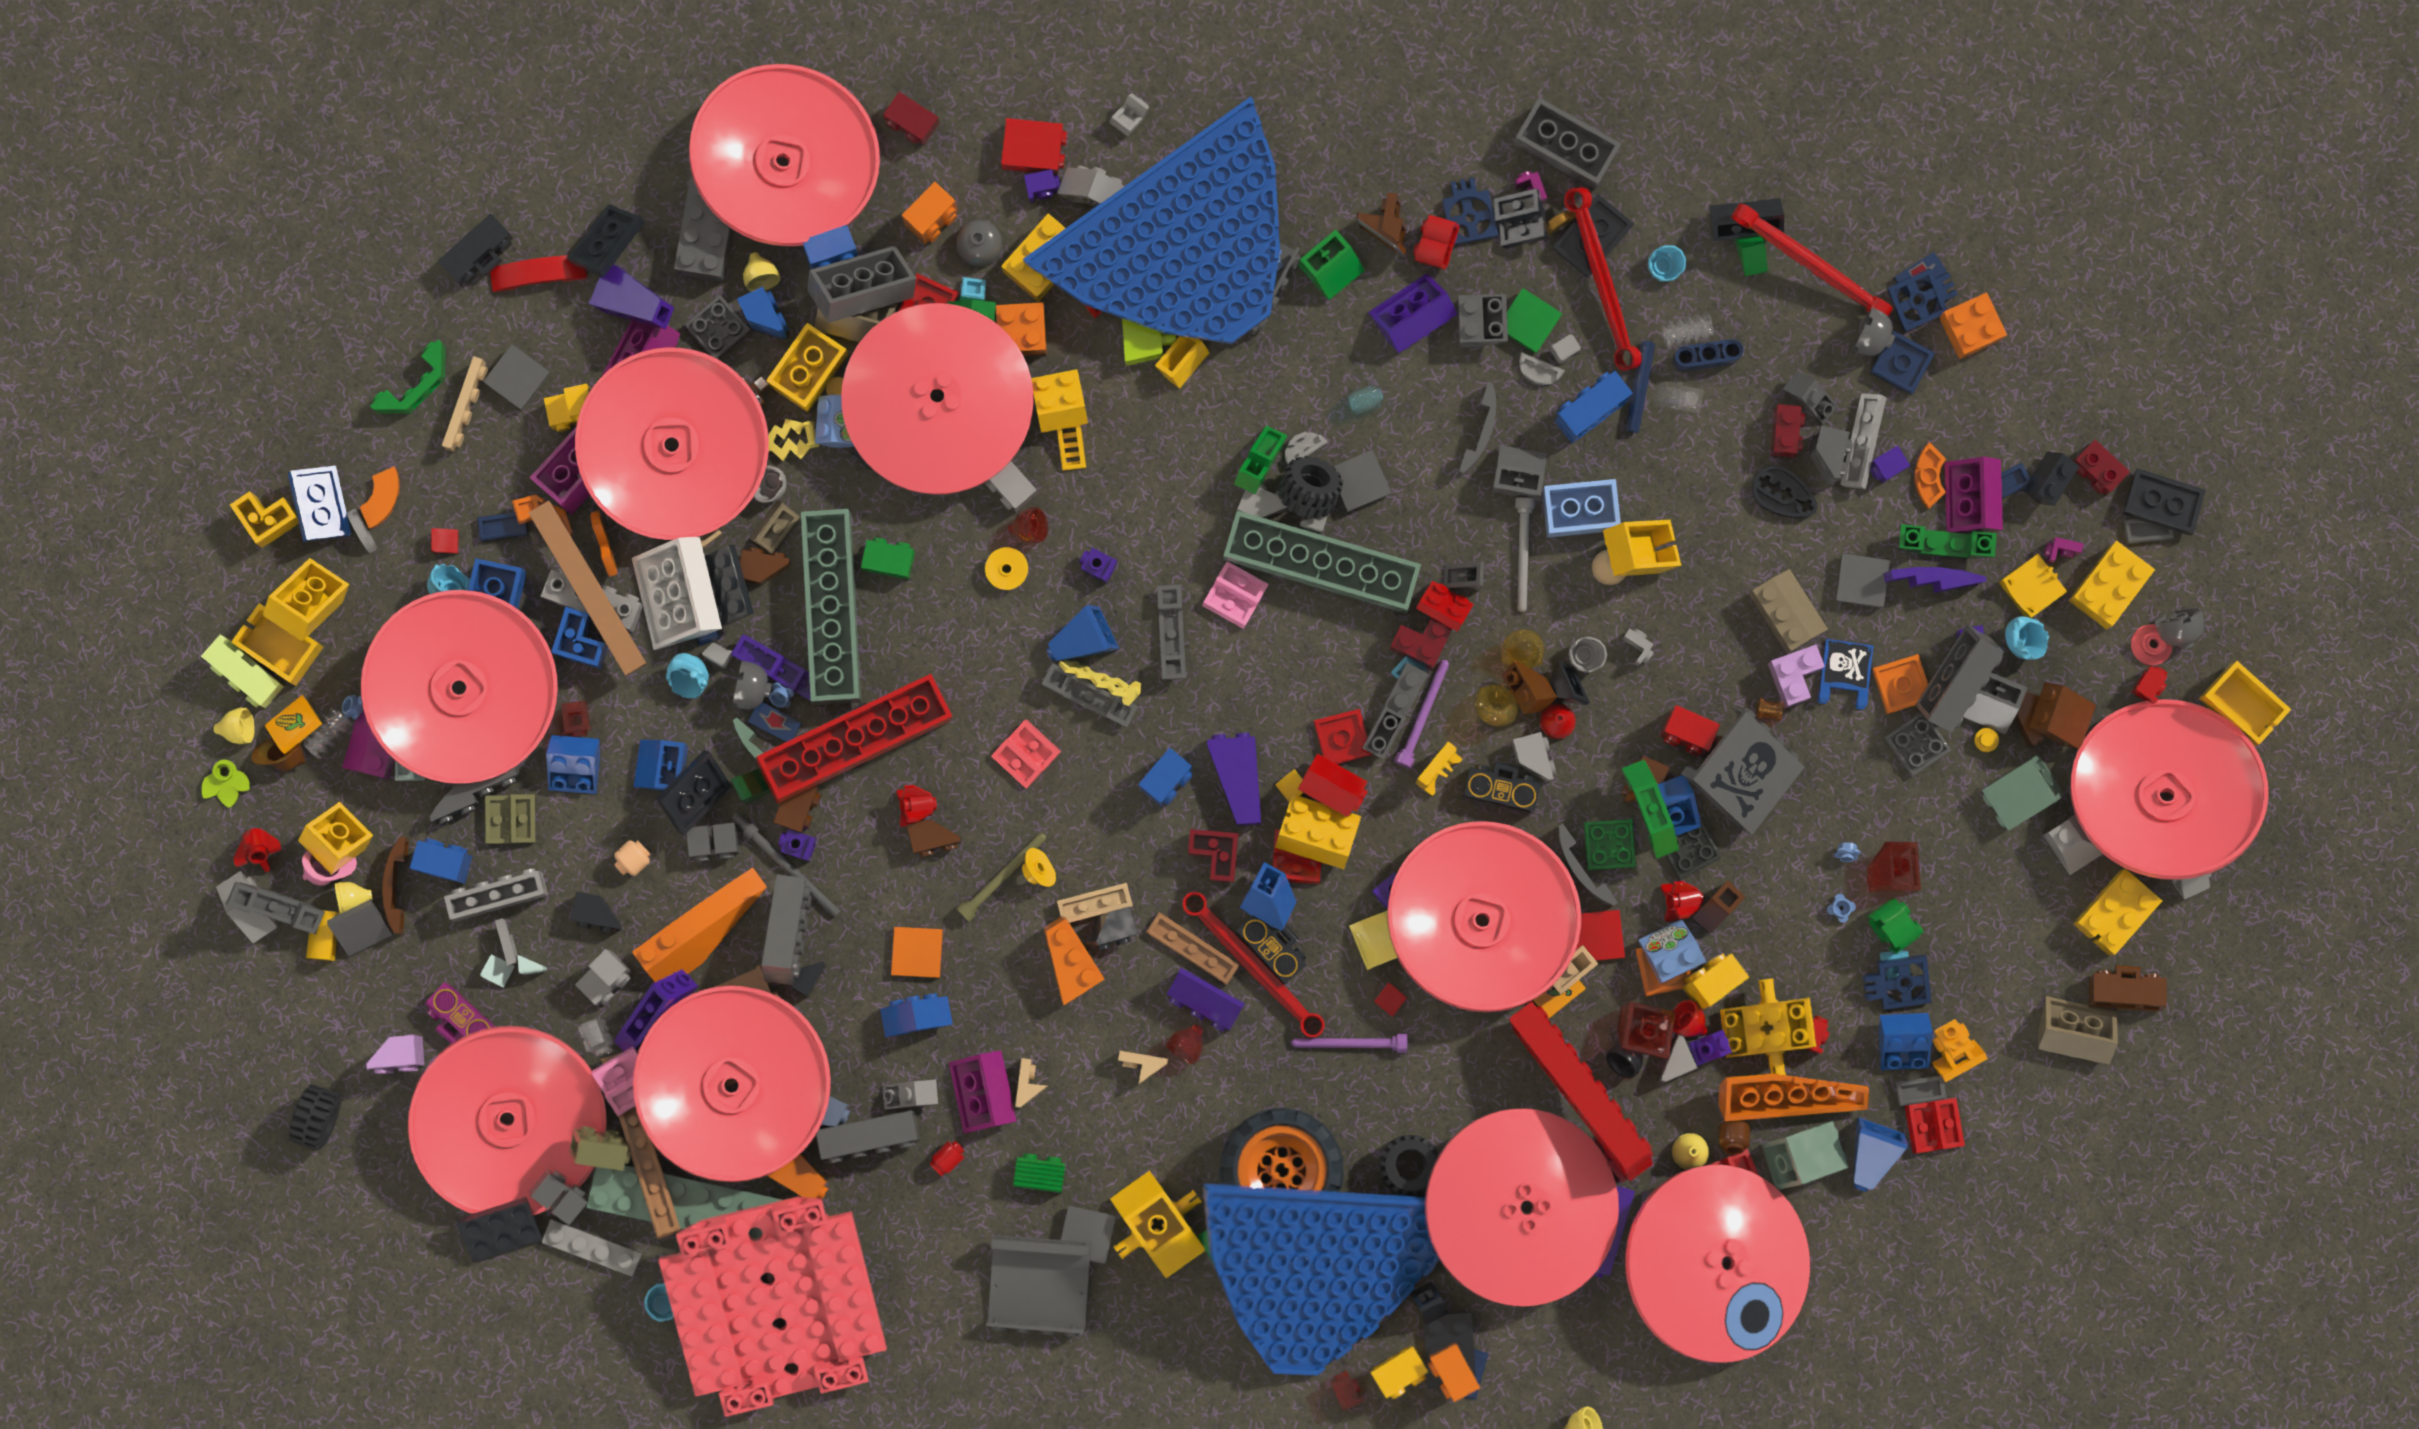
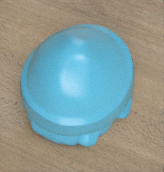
(446, 578)
(2026, 638)
(687, 675)

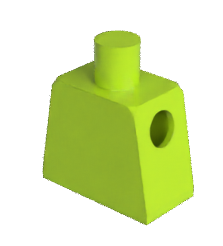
(1143, 343)

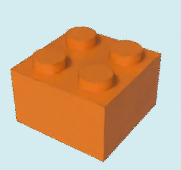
(930, 213)
(1025, 326)
(1973, 326)
(1454, 1372)

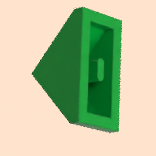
(1752, 255)

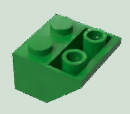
(1331, 265)

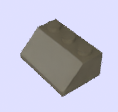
(855, 326)
(1788, 611)
(2078, 1030)

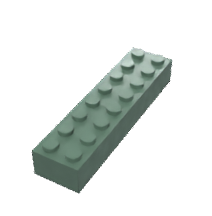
(1321, 562)
(831, 607)
(692, 1200)

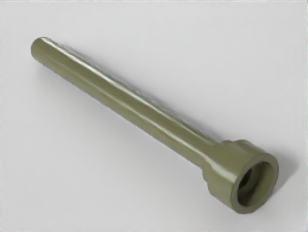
(969, 909)

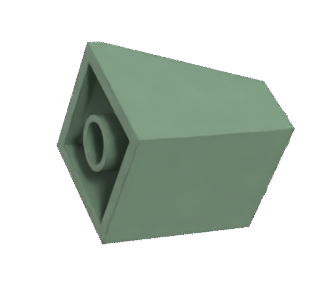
(2022, 793)
(1805, 1156)

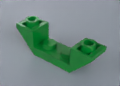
(435, 356)
(1947, 544)
(1652, 807)

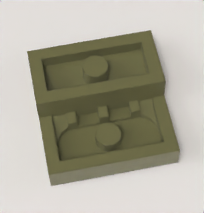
(509, 819)

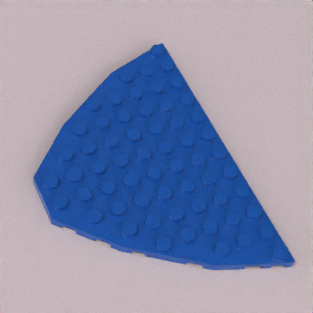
(1184, 242)
(1314, 1266)

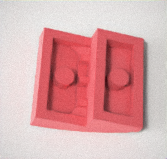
(1026, 753)

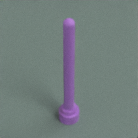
(1406, 755)
(1398, 1043)

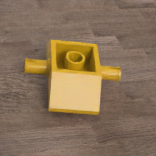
(1769, 1027)
(1139, 1206)

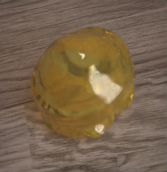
(1523, 647)
(1496, 705)

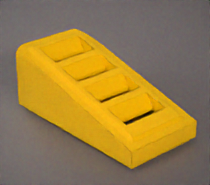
(1076, 464)

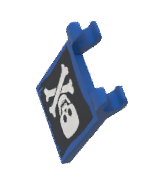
(1846, 668)

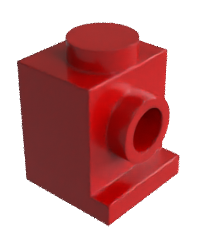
(2151, 684)
(1821, 1035)

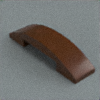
(398, 854)

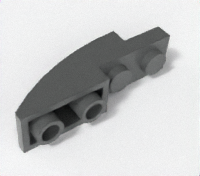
(1394, 710)
(463, 796)

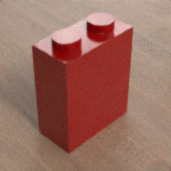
(1033, 146)
(1333, 786)

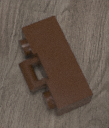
(2135, 993)

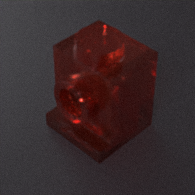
(570, 712)
(1346, 1390)

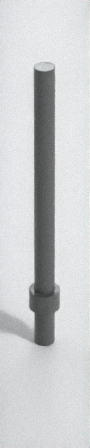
(752, 832)

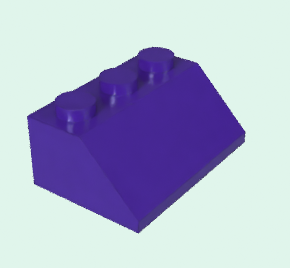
(1413, 313)
(1204, 1000)

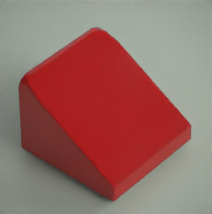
(444, 541)
(1390, 999)

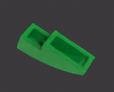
(1260, 459)

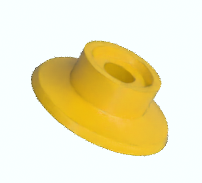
(1006, 557)
(1038, 868)

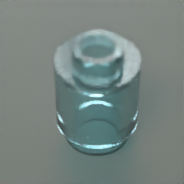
(1365, 399)

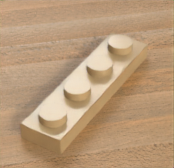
(462, 414)

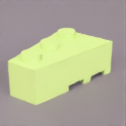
(242, 672)

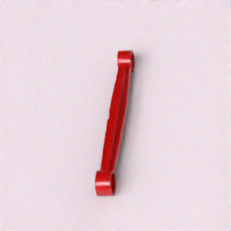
(1750, 219)
(1602, 278)
(1253, 965)

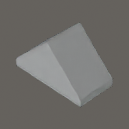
(1679, 1060)

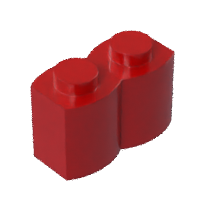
(1436, 242)

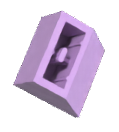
(398, 1052)

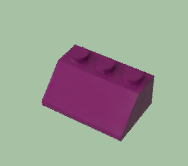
(640, 338)
(561, 476)
(1973, 495)
(365, 752)
(982, 1091)

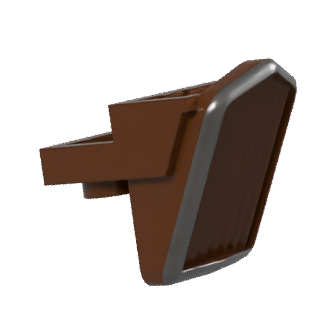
(1386, 228)

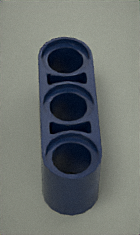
(1718, 349)

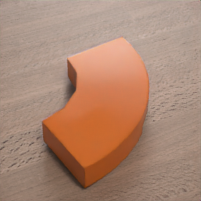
(1927, 475)
(383, 497)

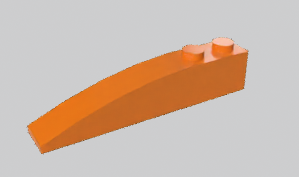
(699, 931)
(1786, 1096)

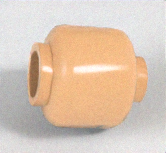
(631, 858)

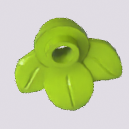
(225, 787)

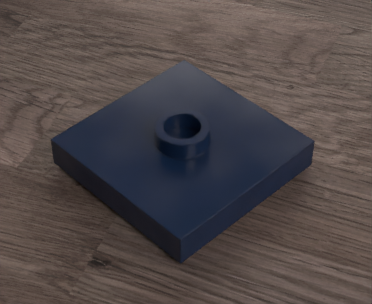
(1903, 363)

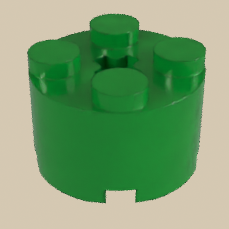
(1894, 925)

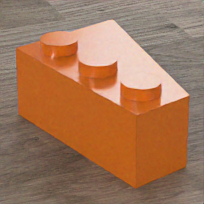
(1071, 962)

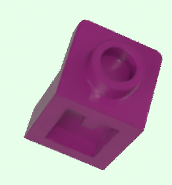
(1533, 181)
(2066, 548)

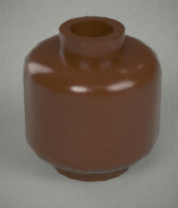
(1734, 1136)

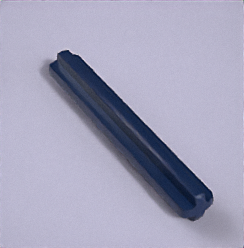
(1640, 387)

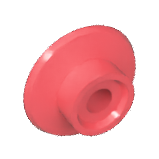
(2142, 649)

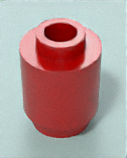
(947, 1157)

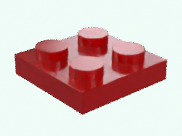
(1445, 605)

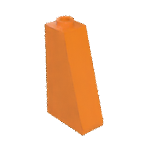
(801, 1178)

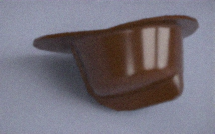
(269, 754)

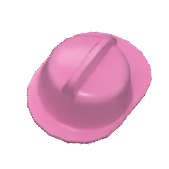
(319, 875)

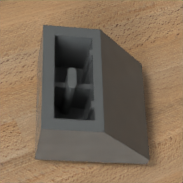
(1481, 320)
(1829, 451)
(1519, 472)
(1997, 703)

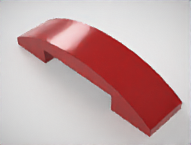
(535, 272)

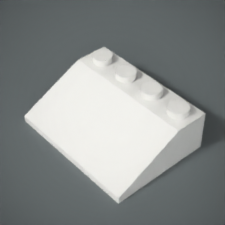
(676, 592)

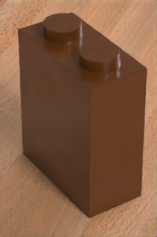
(2062, 715)

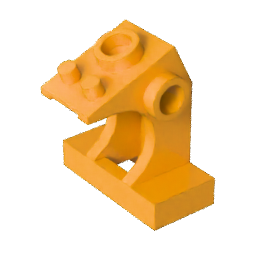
(1954, 1044)

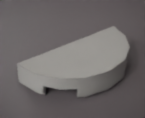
(1538, 371)
(1303, 445)
(361, 530)
(507, 942)

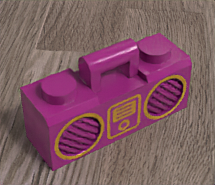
(456, 1010)

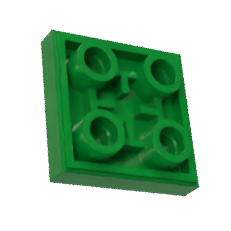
(1531, 320)
(1609, 844)

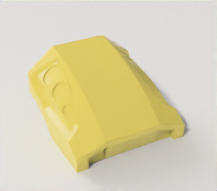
(1373, 940)

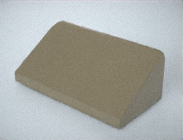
(774, 527)

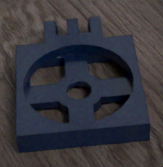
(1465, 196)
(1938, 290)
(1881, 985)

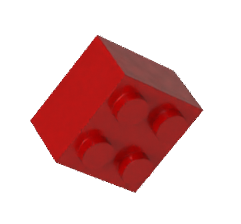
(1689, 731)

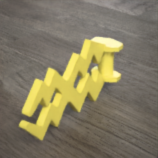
(800, 449)
(1083, 671)

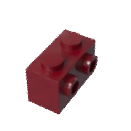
(910, 119)
(1786, 431)
(2100, 468)

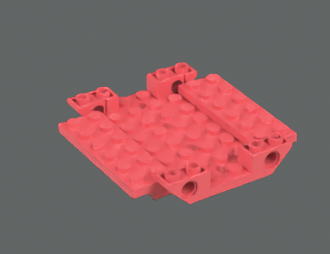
(729, 1312)

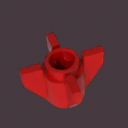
(915, 804)
(256, 847)
(1681, 900)

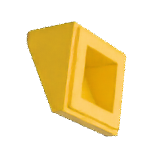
(1290, 784)

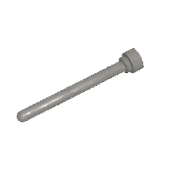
(1525, 508)

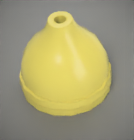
(760, 273)
(236, 726)
(350, 895)
(1690, 1151)
(1584, 1419)

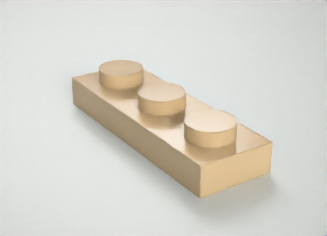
(1095, 903)

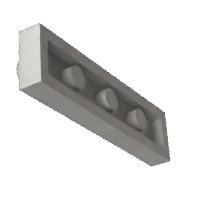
(1863, 440)
(592, 1248)

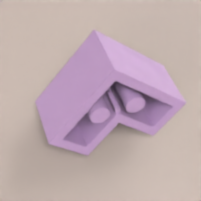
(1789, 674)

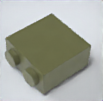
(599, 1148)

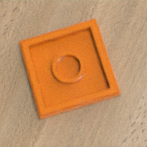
(1900, 683)
(917, 952)
(1650, 982)

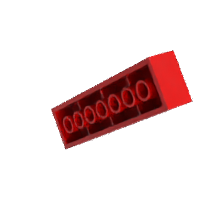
(854, 738)
(1581, 1091)

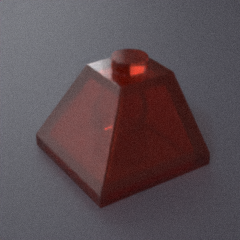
(1895, 868)
(1645, 1029)

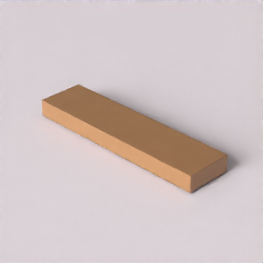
(1192, 948)

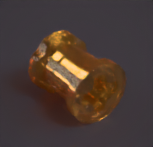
(1769, 709)

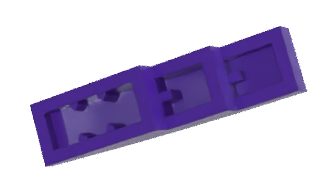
(1941, 578)
(775, 665)

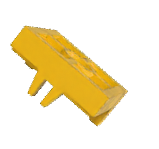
(2033, 586)
(1443, 760)

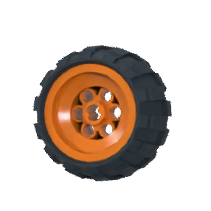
(1287, 1128)

